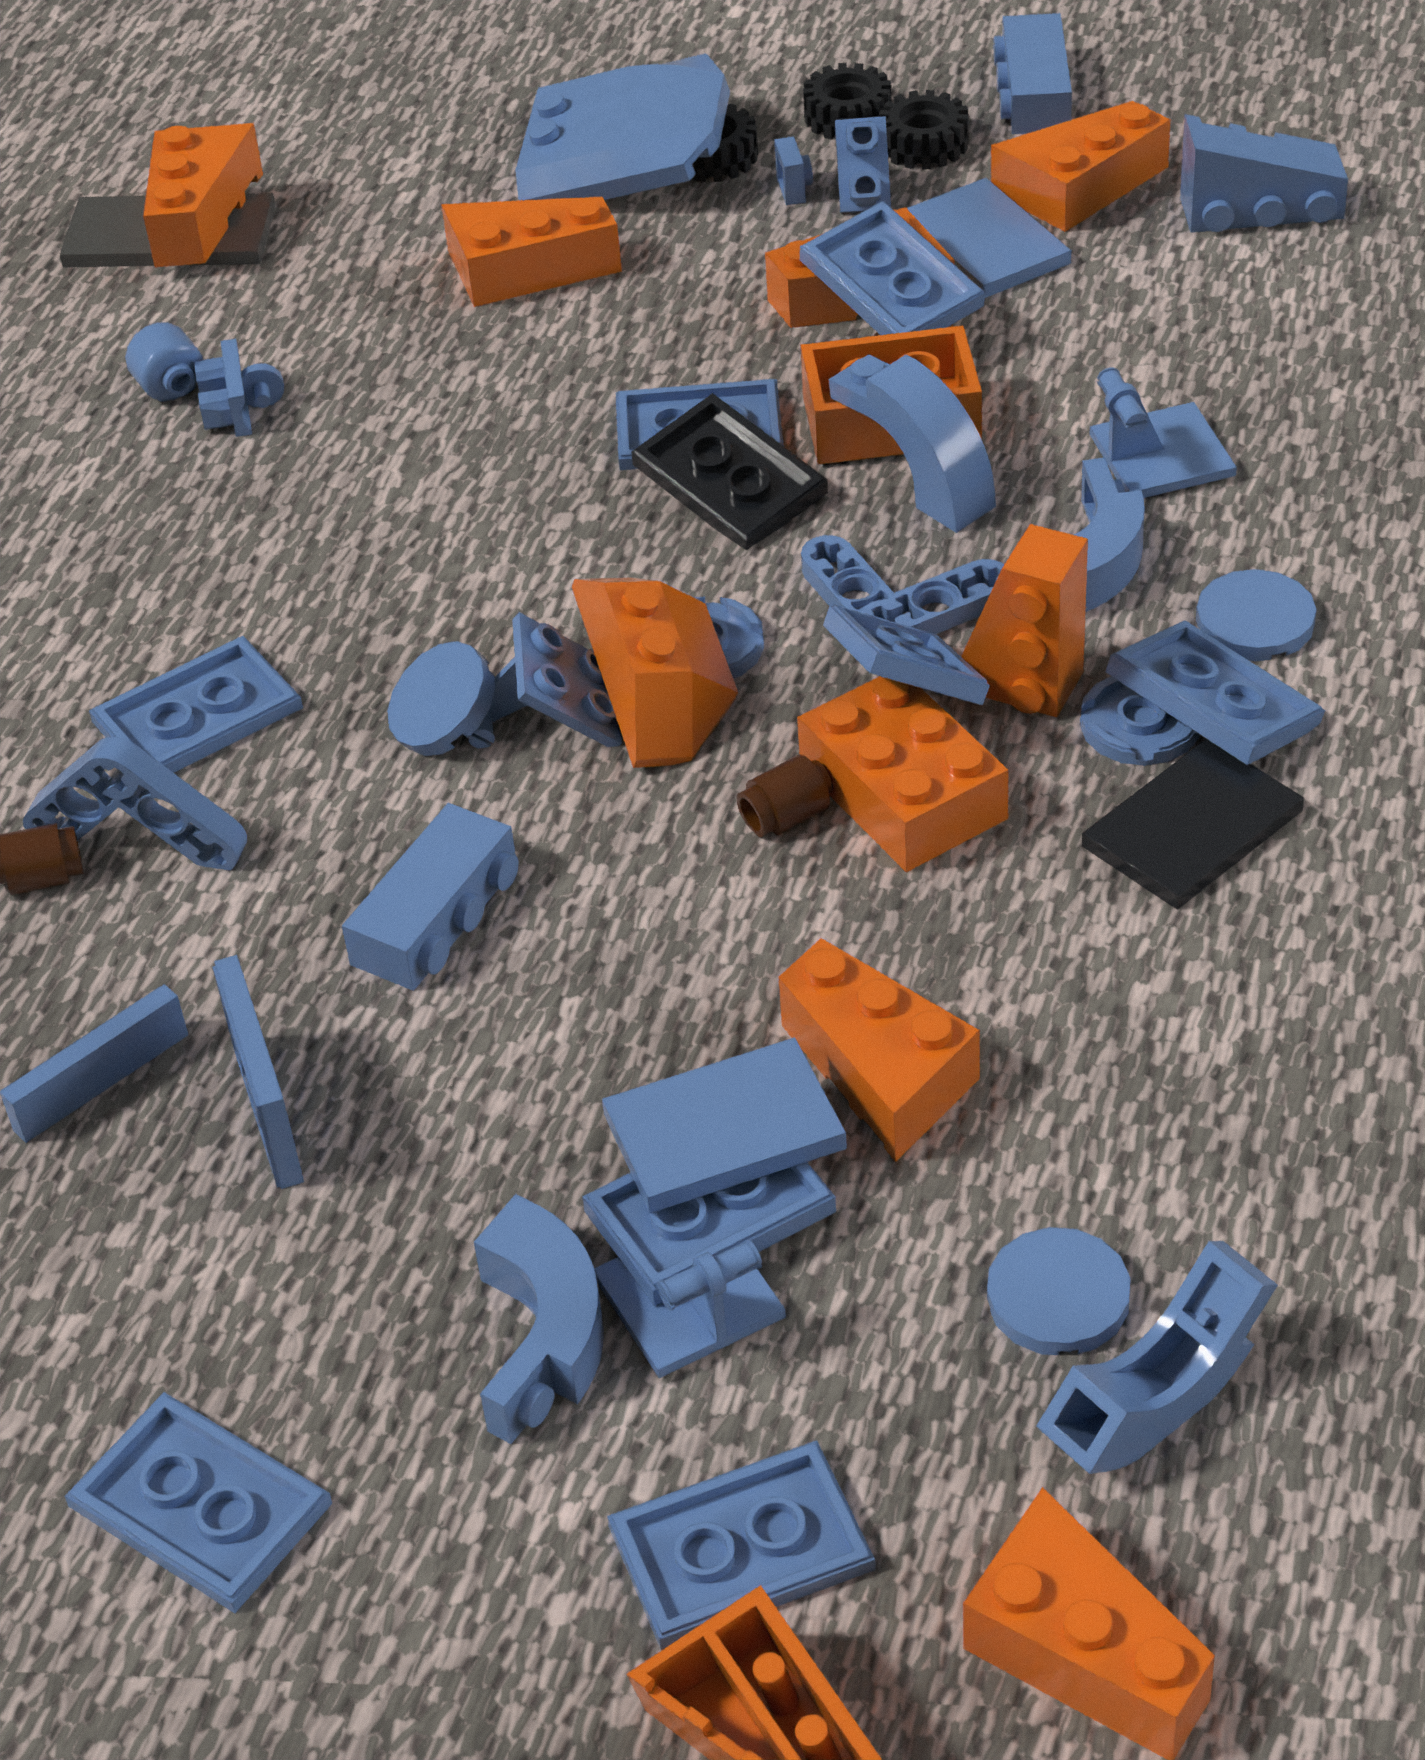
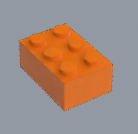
(847, 435)
(905, 769)

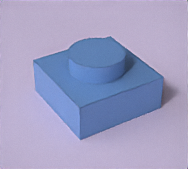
(792, 170)

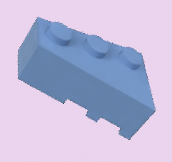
(1257, 179)

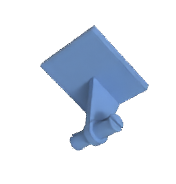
(1157, 448)
(553, 679)
(699, 1309)

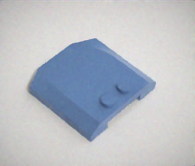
(622, 130)

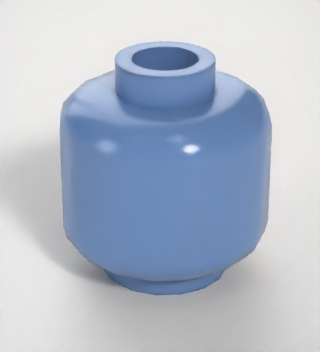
(161, 358)

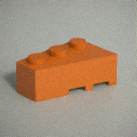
(1082, 163)
(195, 186)
(530, 245)
(805, 298)
(1034, 623)
(878, 1043)
(1087, 1632)
(748, 1691)

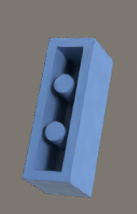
(1032, 72)
(431, 897)

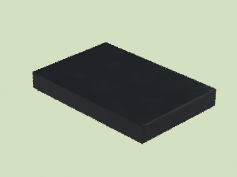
(729, 472)
(1192, 823)

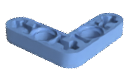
(970, 580)
(210, 842)

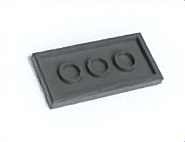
(114, 234)

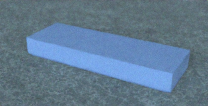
(94, 1063)

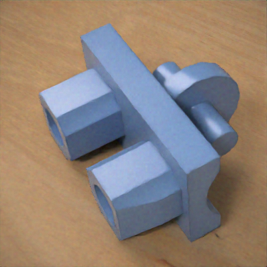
(862, 163)
(228, 390)

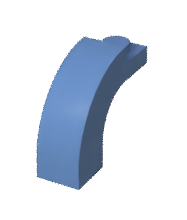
(932, 430)
(1112, 532)
(550, 1272)
(1128, 1405)

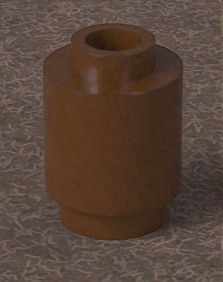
(785, 796)
(39, 858)

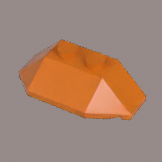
(657, 665)

